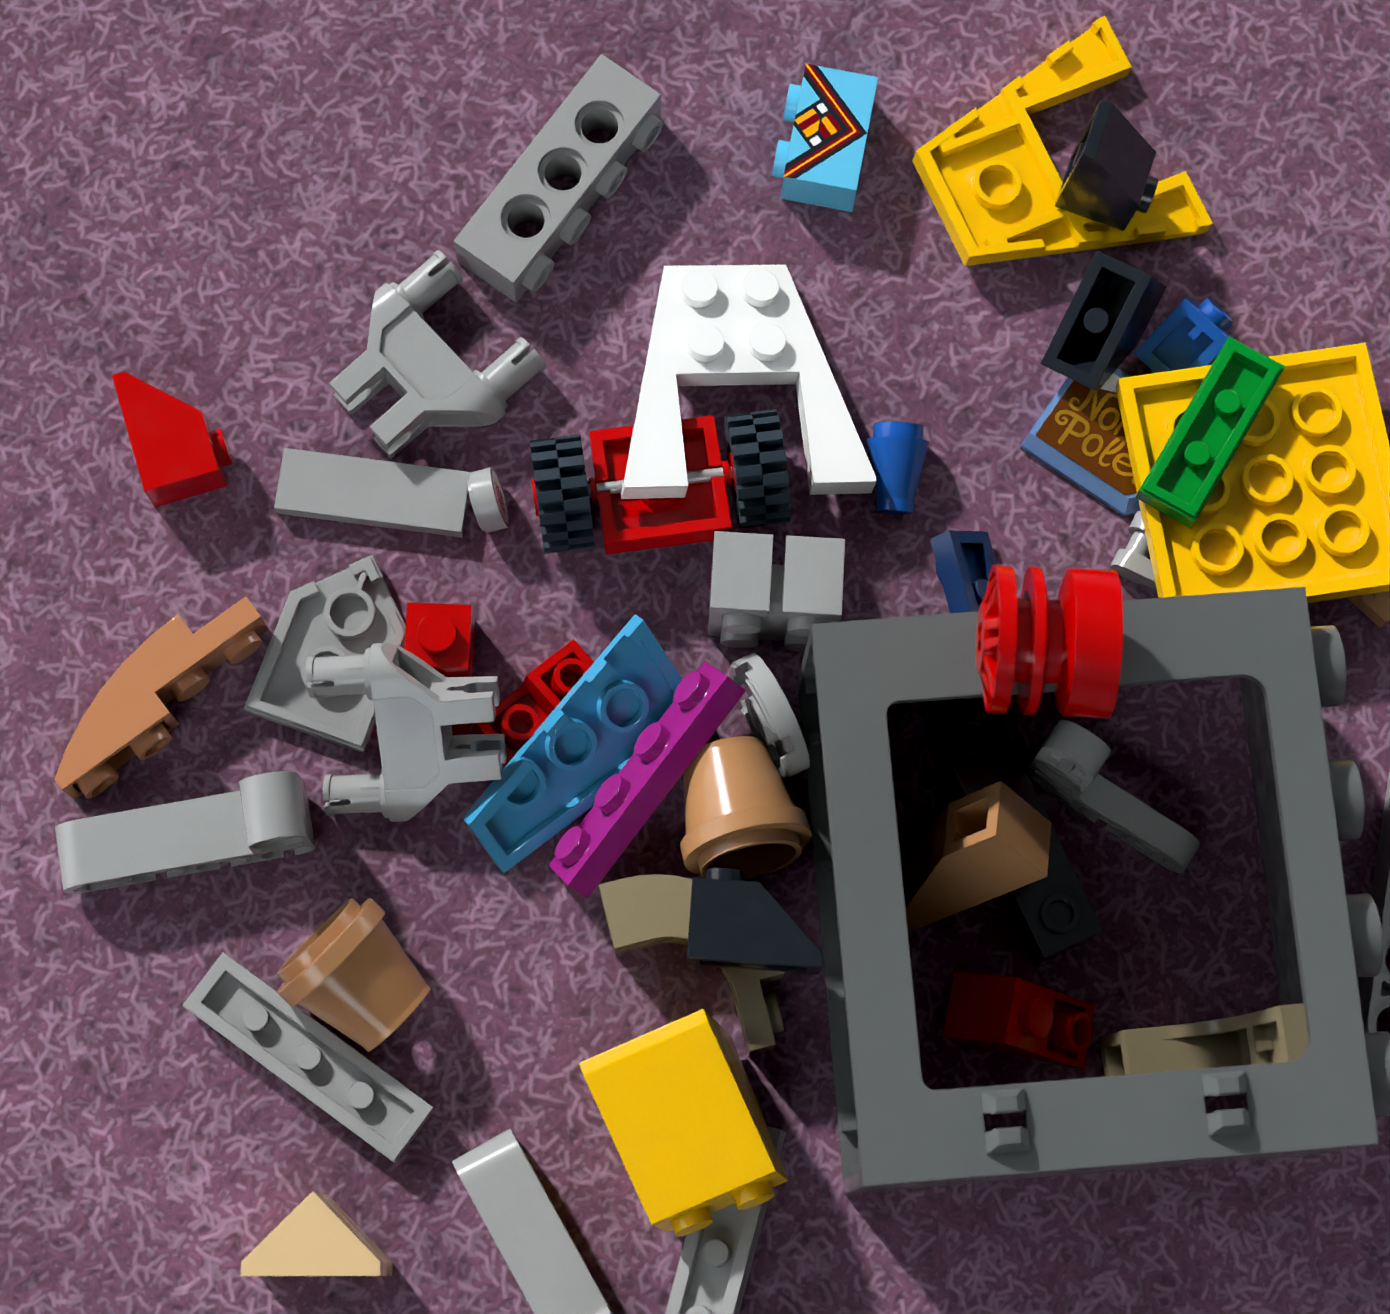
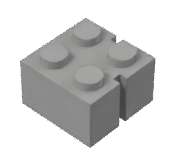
(769, 600)

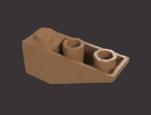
(975, 854)

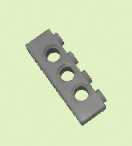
(601, 100)

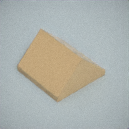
(317, 1242)

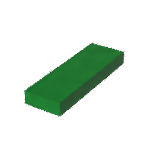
(1210, 432)

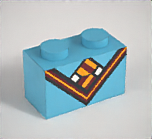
(827, 137)

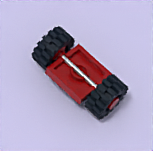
(753, 471)

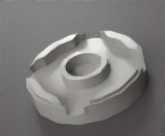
(770, 715)

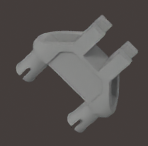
(423, 369)
(413, 729)

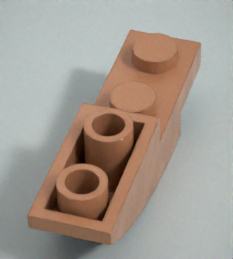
(131, 708)

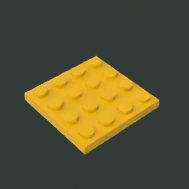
(1297, 499)

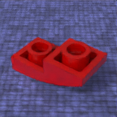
(533, 701)

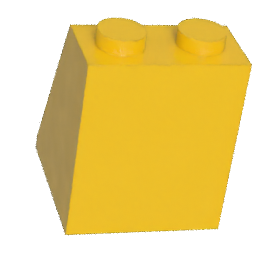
(685, 1123)

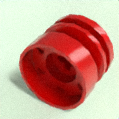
(1051, 641)

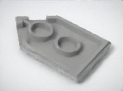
(326, 620)

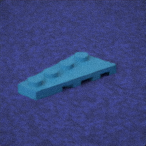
(576, 747)

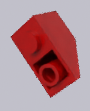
(1018, 1019)

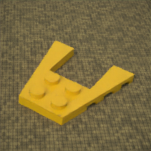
(1002, 187)

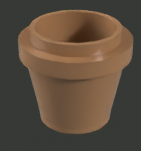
(739, 811)
(354, 975)

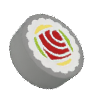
(488, 500)

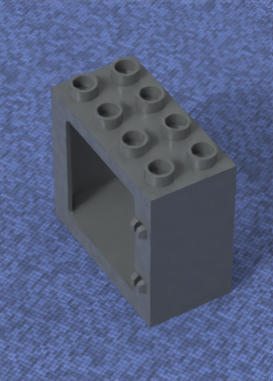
(918, 1137)

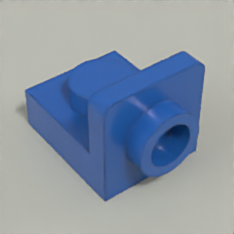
(1187, 337)

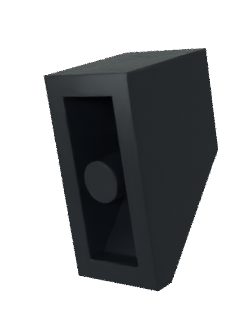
(1108, 171)
(1103, 321)
(744, 927)

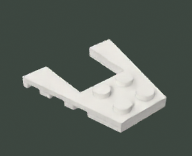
(737, 330)

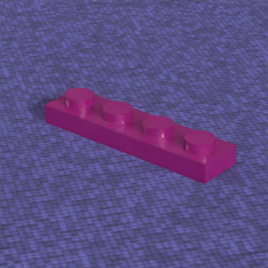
(637, 790)

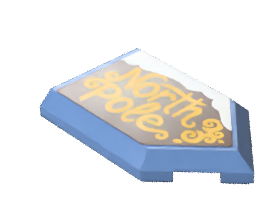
(1086, 443)

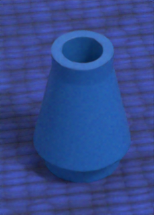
(897, 460)

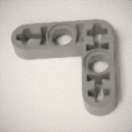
(1069, 770)

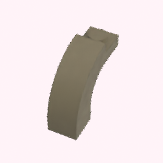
(656, 911)
(1241, 1040)

